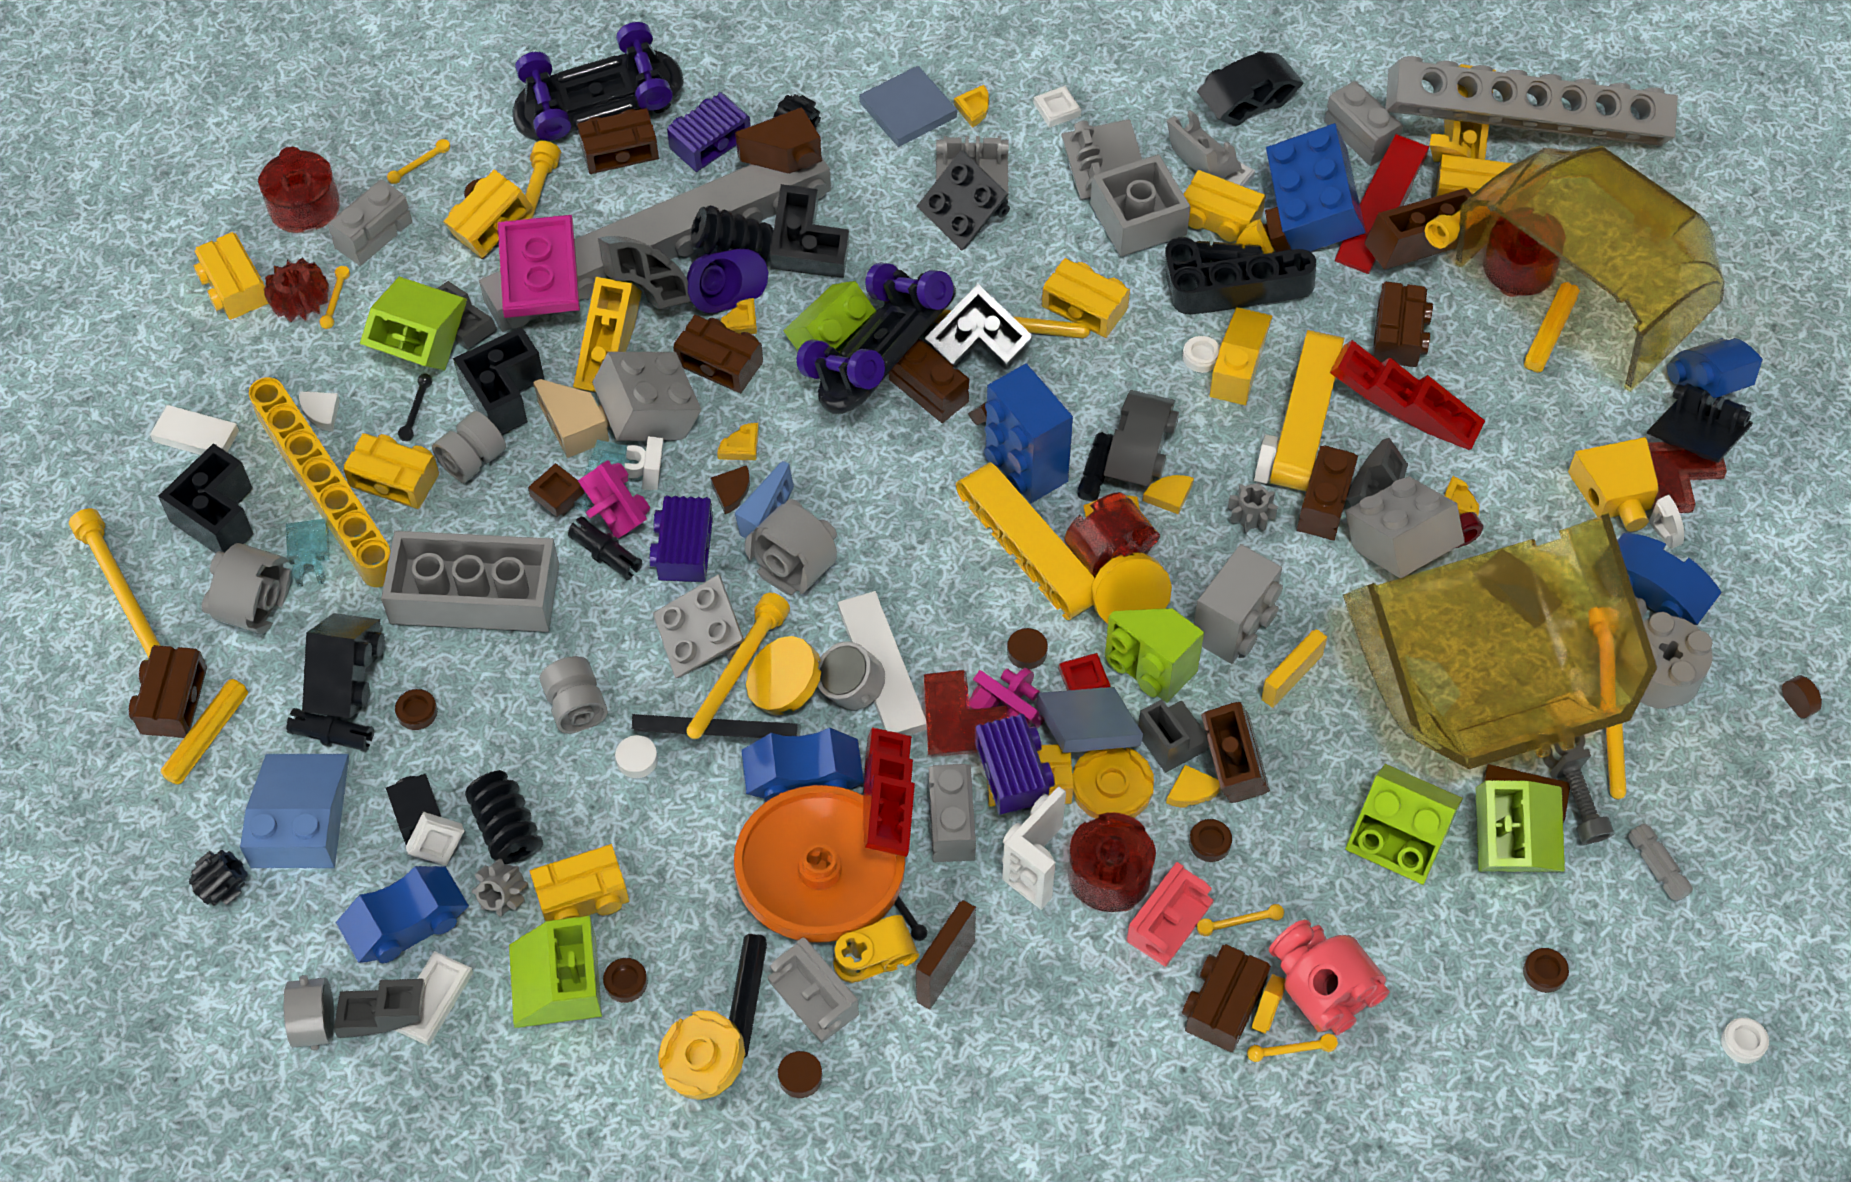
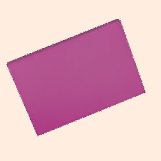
(538, 266)

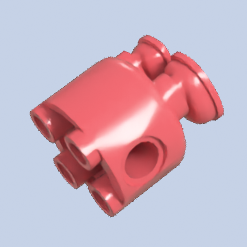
(1328, 976)

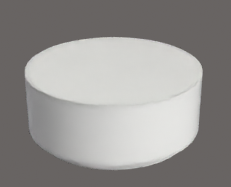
(1201, 353)
(636, 756)
(1745, 1040)

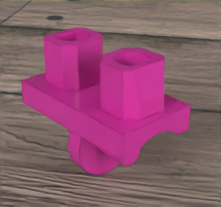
(612, 499)
(991, 693)

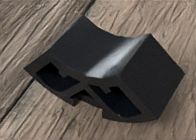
(1249, 87)

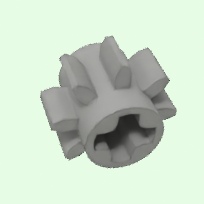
(1252, 506)
(499, 887)

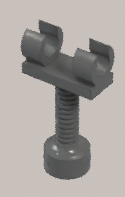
(1593, 826)

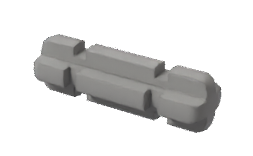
(1660, 862)

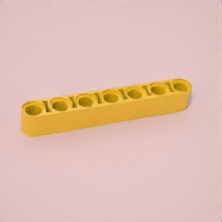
(311, 466)

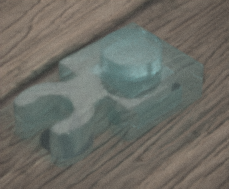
(306, 547)

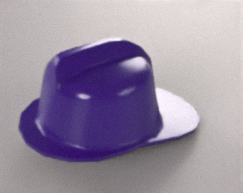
(725, 279)

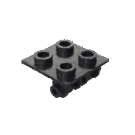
(963, 200)
(1699, 425)

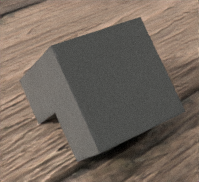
(1171, 734)

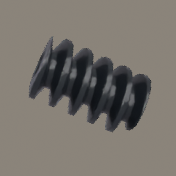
(730, 232)
(503, 817)

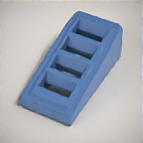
(765, 499)

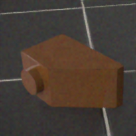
(781, 143)

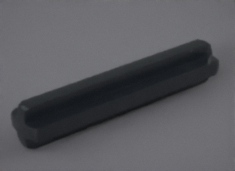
(748, 985)

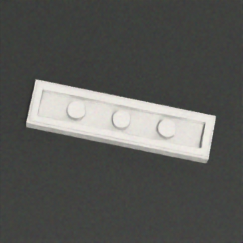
(868, 626)

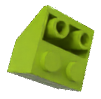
(832, 317)
(414, 323)
(1154, 648)
(1403, 823)
(1519, 827)
(555, 973)

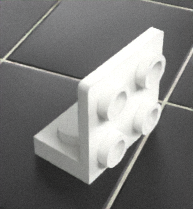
(1025, 861)

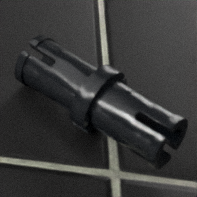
(604, 548)
(330, 730)

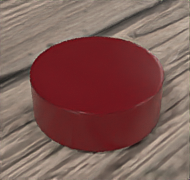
(1471, 527)

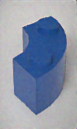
(1716, 366)
(1665, 580)
(792, 762)
(402, 914)

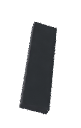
(717, 727)

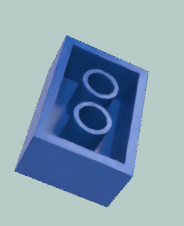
(1315, 189)
(1028, 433)

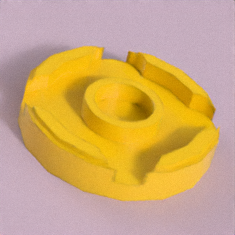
(1131, 584)
(783, 675)
(1111, 793)
(701, 1055)

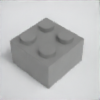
(1140, 205)
(646, 395)
(1404, 526)
(1238, 604)

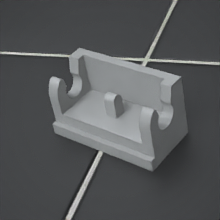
(1200, 149)
(813, 990)

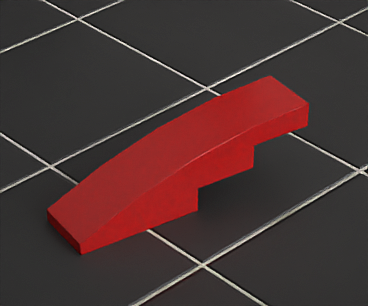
(1385, 192)
(1414, 401)
(888, 792)

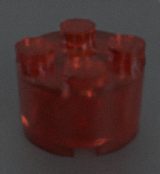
(299, 190)
(1518, 261)
(1110, 531)
(1090, 866)

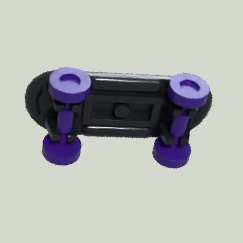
(604, 88)
(882, 341)

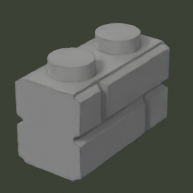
(1362, 122)
(370, 222)
(952, 813)

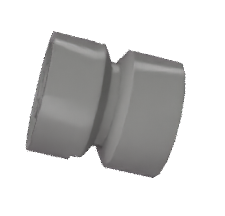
(474, 442)
(573, 693)

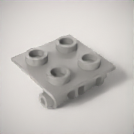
(1099, 150)
(989, 155)
(698, 627)

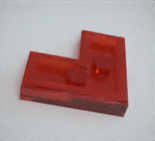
(1676, 468)
(948, 715)

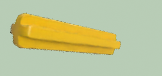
(1551, 327)
(204, 731)

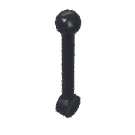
(406, 433)
(918, 931)

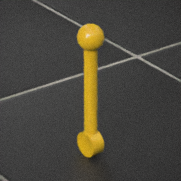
(442, 146)
(341, 274)
(1206, 927)
(1327, 1043)

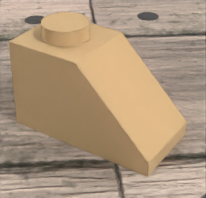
(572, 416)

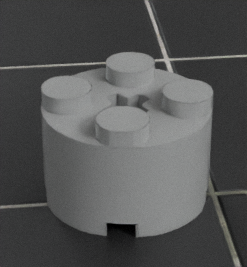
(792, 548)
(246, 587)
(1682, 660)

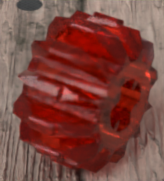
(296, 289)

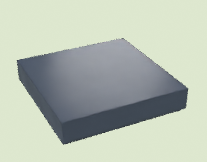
(908, 106)
(1089, 719)

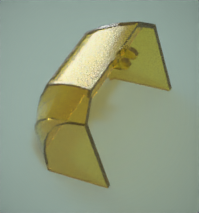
(1613, 231)
(1509, 646)

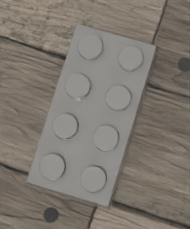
(470, 581)

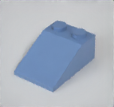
(295, 811)

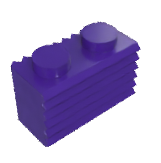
(707, 131)
(683, 539)
(1012, 763)

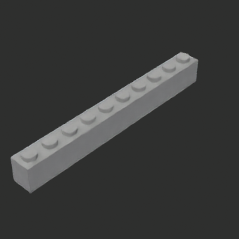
(668, 225)

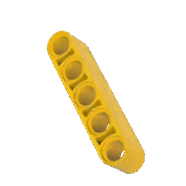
(1306, 411)
(1029, 538)

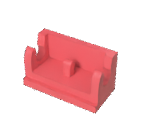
(1170, 915)

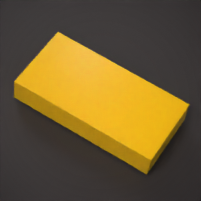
(1293, 667)

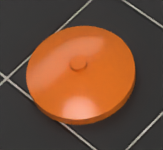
(808, 866)

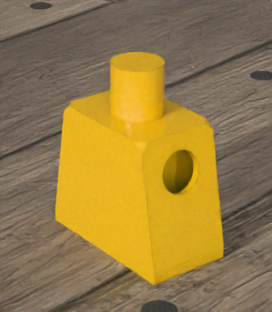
(1617, 480)

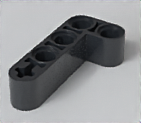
(1235, 282)

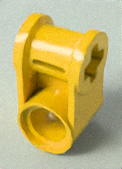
(879, 947)

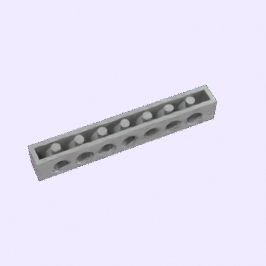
(1409, 97)

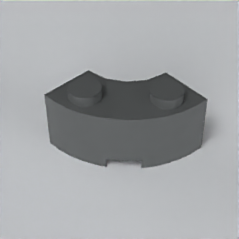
(653, 271)
(1140, 438)

